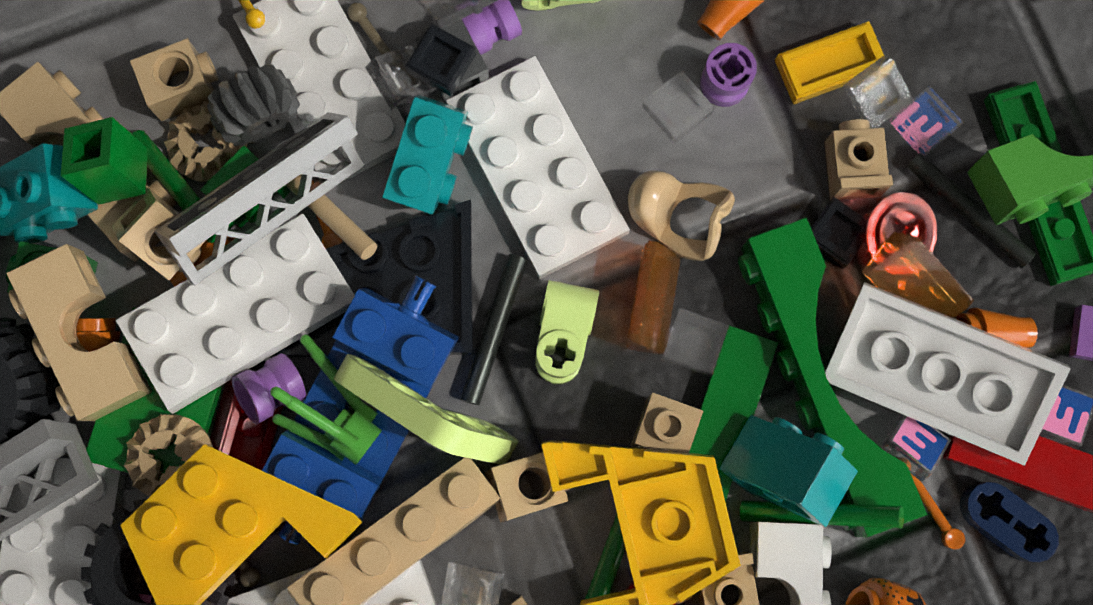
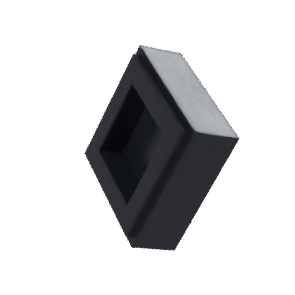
(440, 59)
(839, 232)

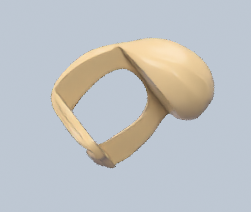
(655, 197)

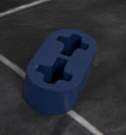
(1015, 512)

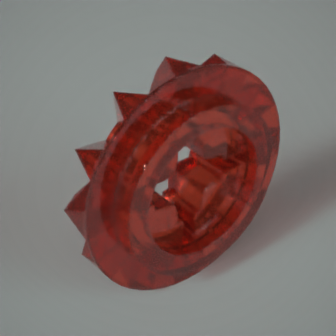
(900, 209)

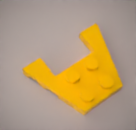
(667, 515)
(214, 517)

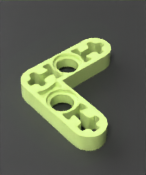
(442, 428)

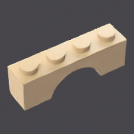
(40, 109)
(398, 539)

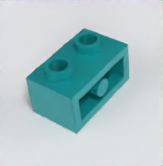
(426, 153)
(37, 197)
(790, 468)

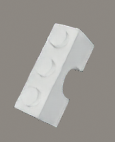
(794, 557)

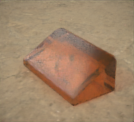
(914, 273)
(653, 299)

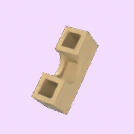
(52, 296)

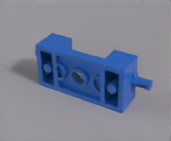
(401, 345)

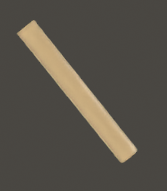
(339, 223)

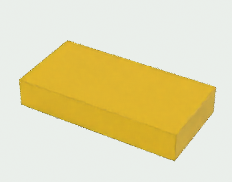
(828, 62)

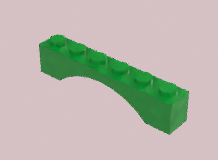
(787, 276)

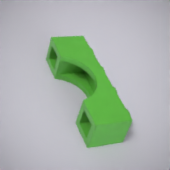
(1028, 176)

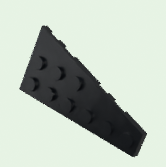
(427, 247)

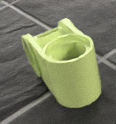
(565, 323)

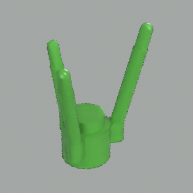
(346, 436)

